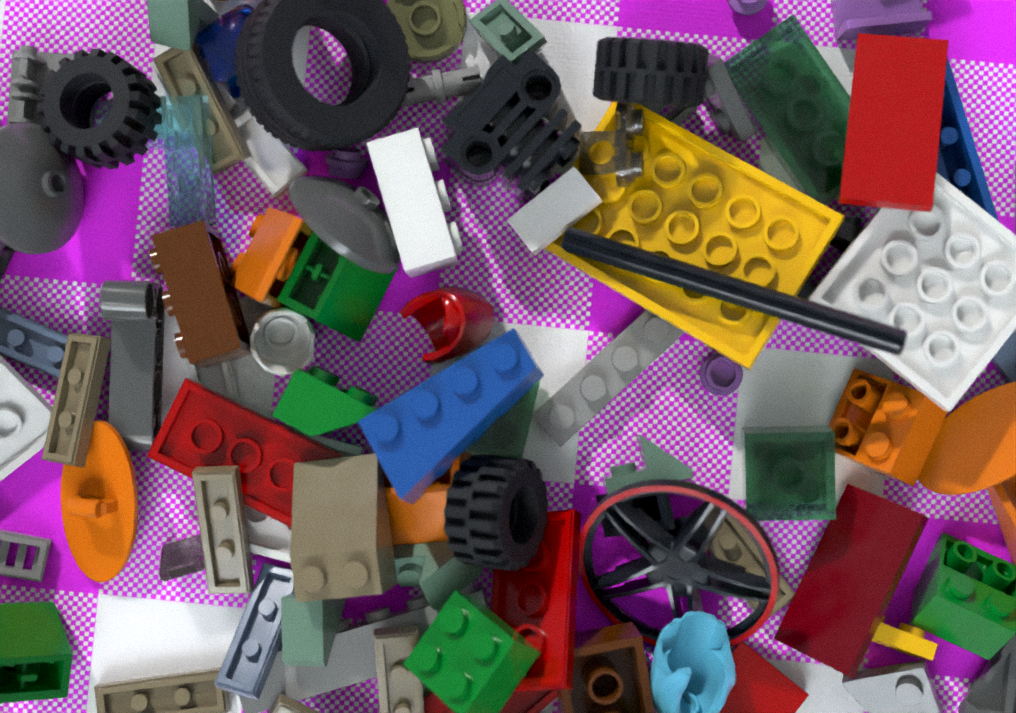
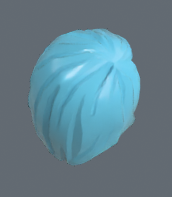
(692, 665)

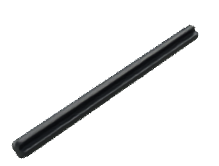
(736, 291)

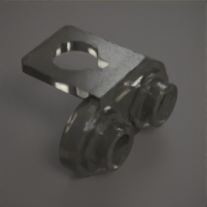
(627, 162)

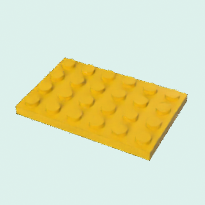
(710, 214)

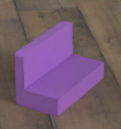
(877, 17)

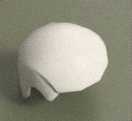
(282, 340)

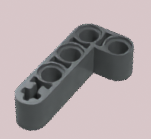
(135, 359)

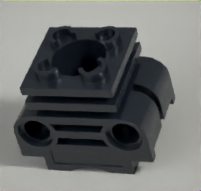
(512, 128)

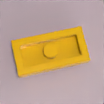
(905, 640)

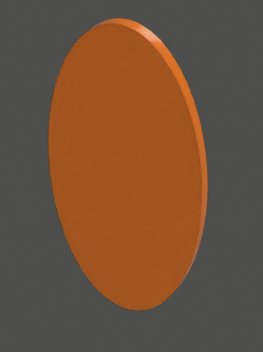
(974, 445)
(101, 505)

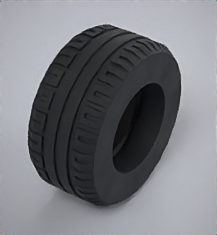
(283, 104)

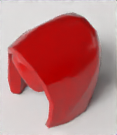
(453, 319)

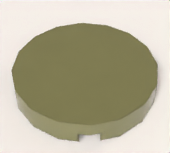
(430, 27)

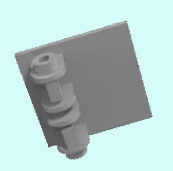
(27, 76)

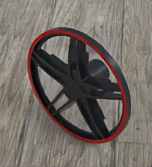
(677, 558)

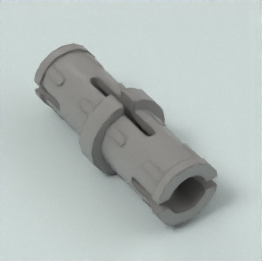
(442, 85)

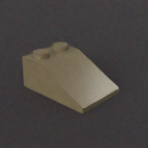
(340, 529)

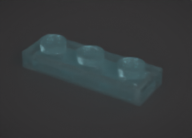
(188, 159)

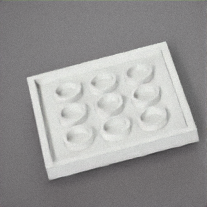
(940, 280)

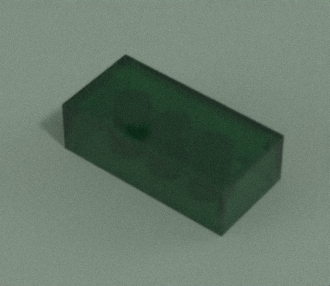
(795, 106)

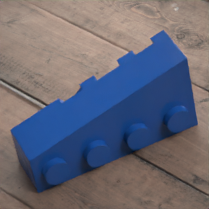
(441, 417)

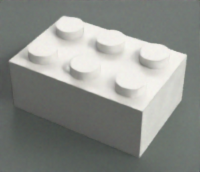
(415, 202)

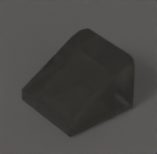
(181, 558)

